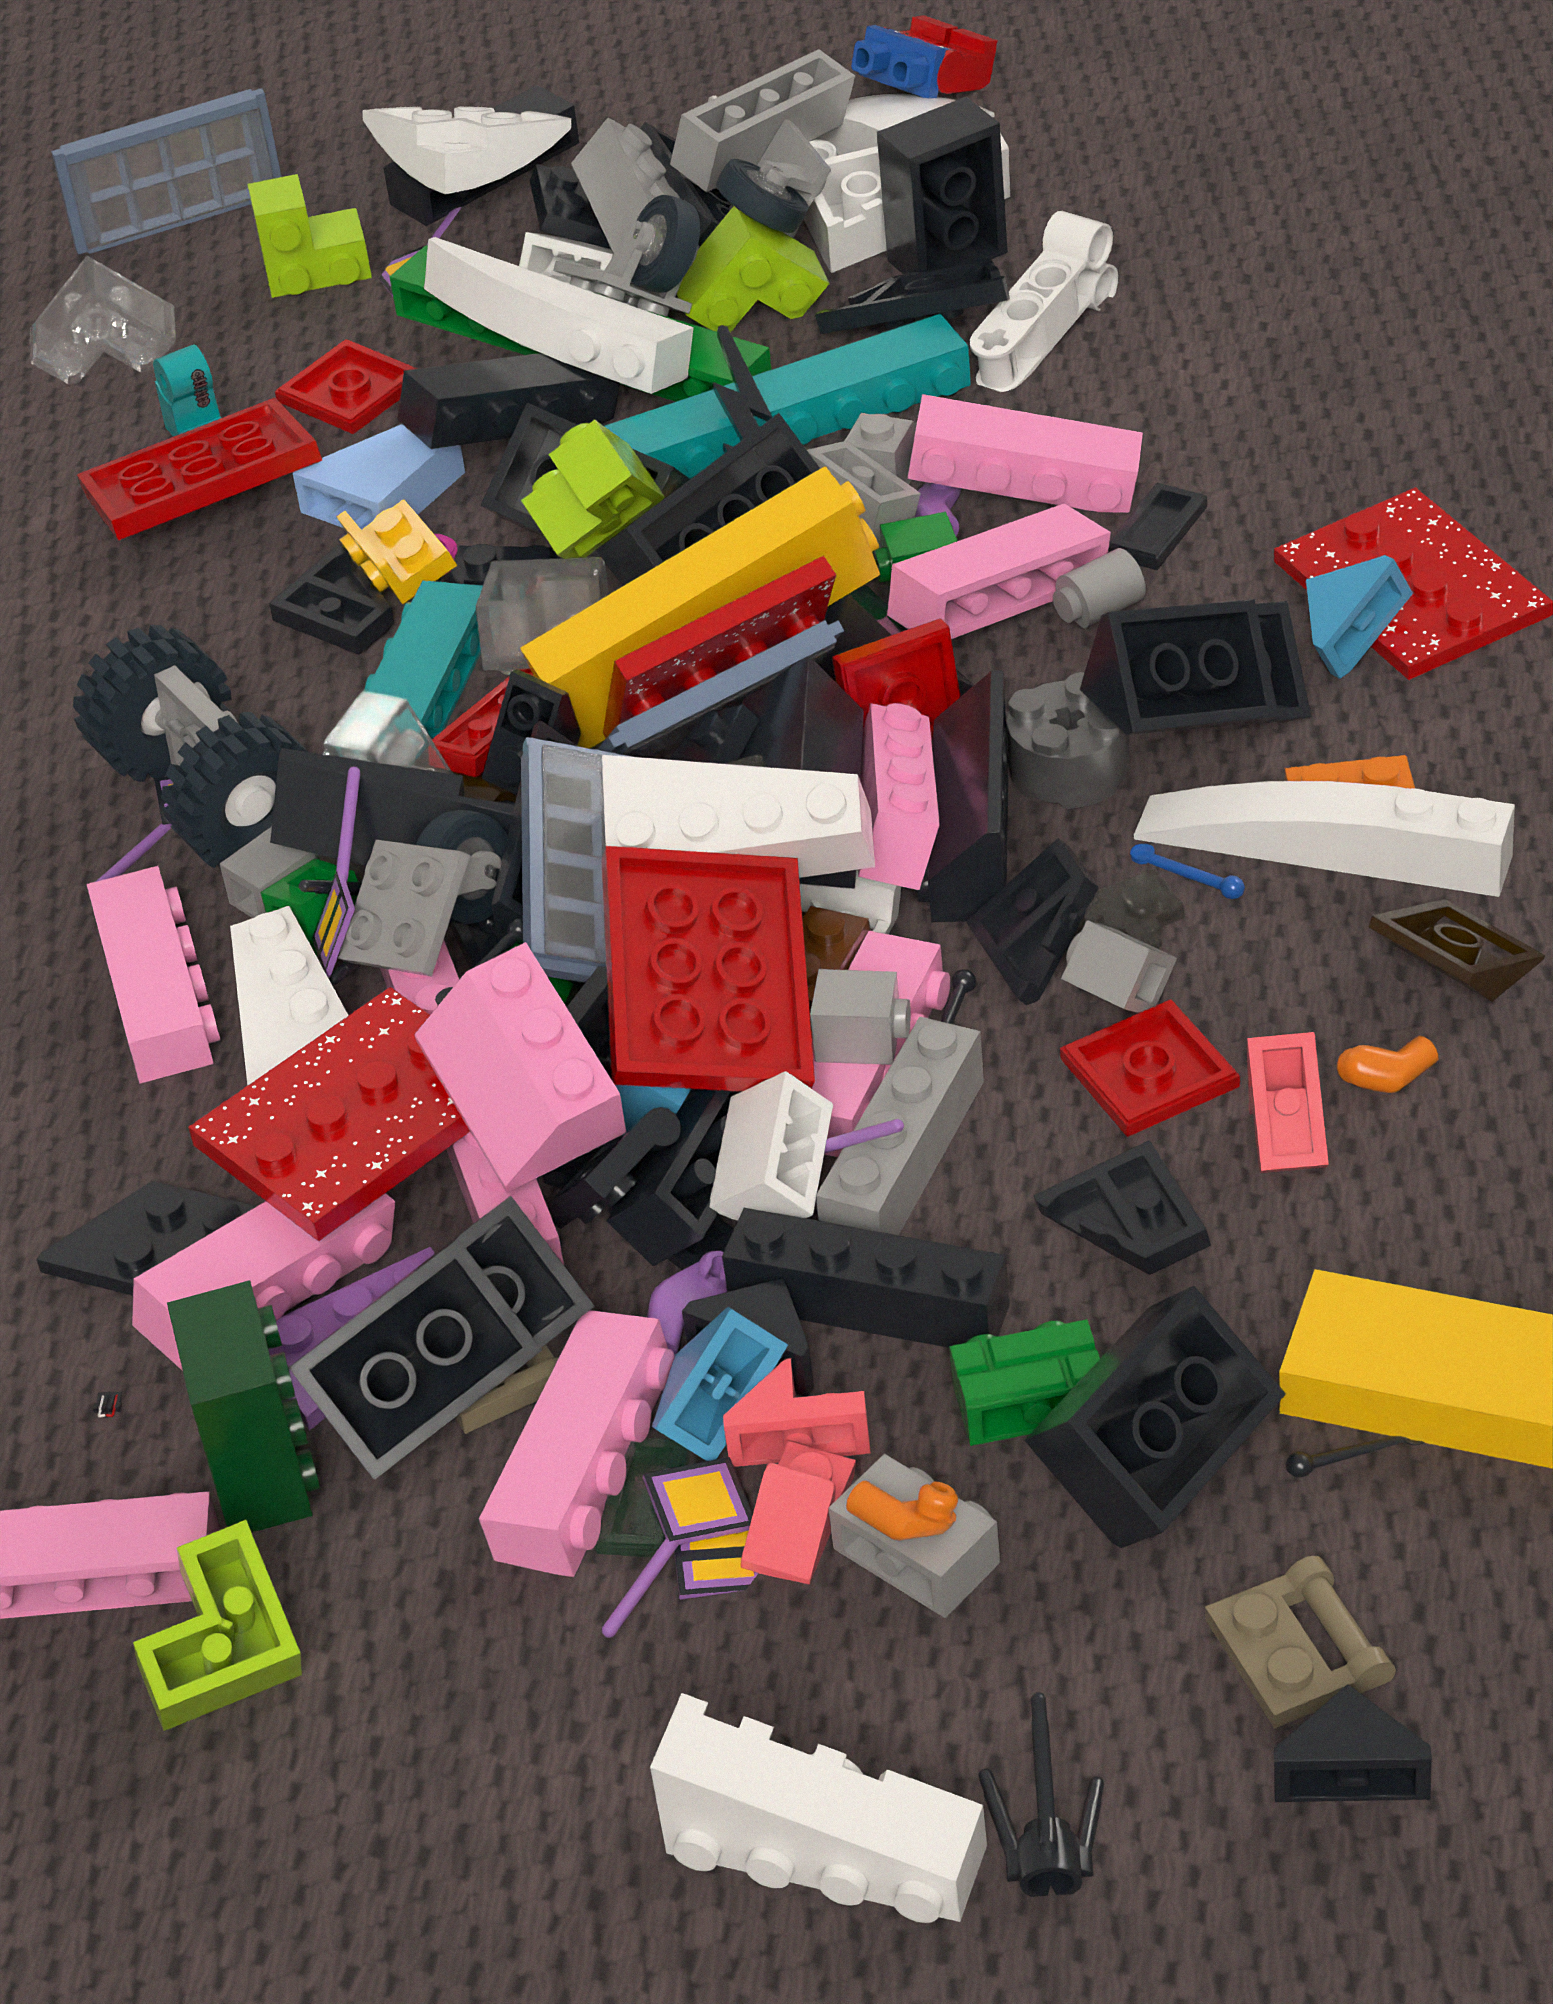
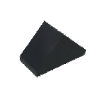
(769, 1308)
(1351, 1755)

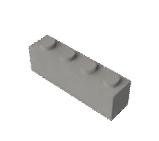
(744, 121)
(620, 177)
(930, 1092)

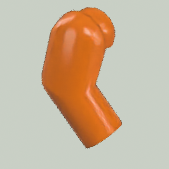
(1386, 1069)
(905, 1520)

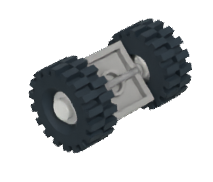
(162, 709)

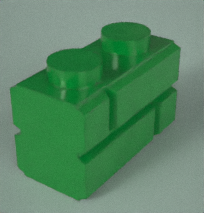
(1018, 1378)

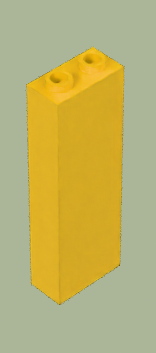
(751, 551)
(1422, 1367)

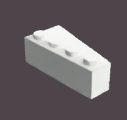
(848, 212)
(739, 811)
(280, 990)
(812, 1818)

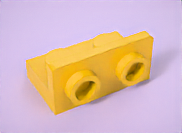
(396, 550)

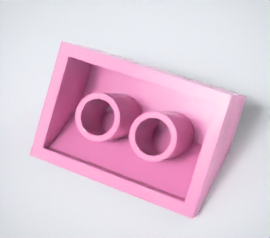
(520, 1069)

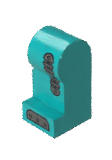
(185, 390)

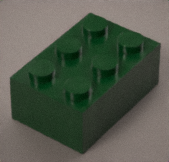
(241, 1408)

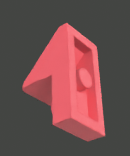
(1286, 1102)
(772, 1415)
(793, 1512)

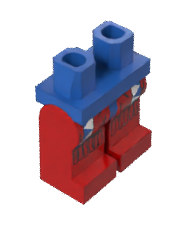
(926, 57)

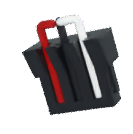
(108, 1402)

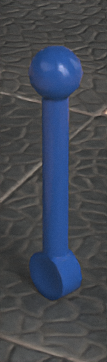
(1230, 887)

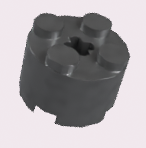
(1064, 746)

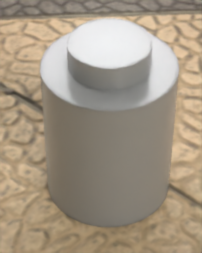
(1098, 588)

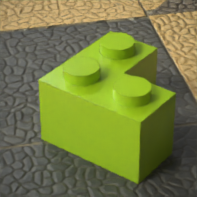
(305, 250)
(749, 264)
(592, 492)
(233, 1644)

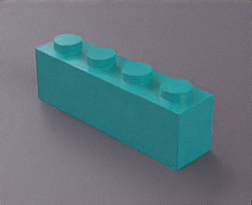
(431, 652)

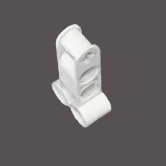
(1045, 300)

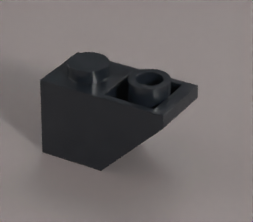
(524, 705)

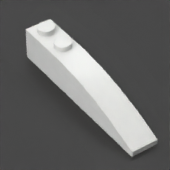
(560, 318)
(1344, 829)

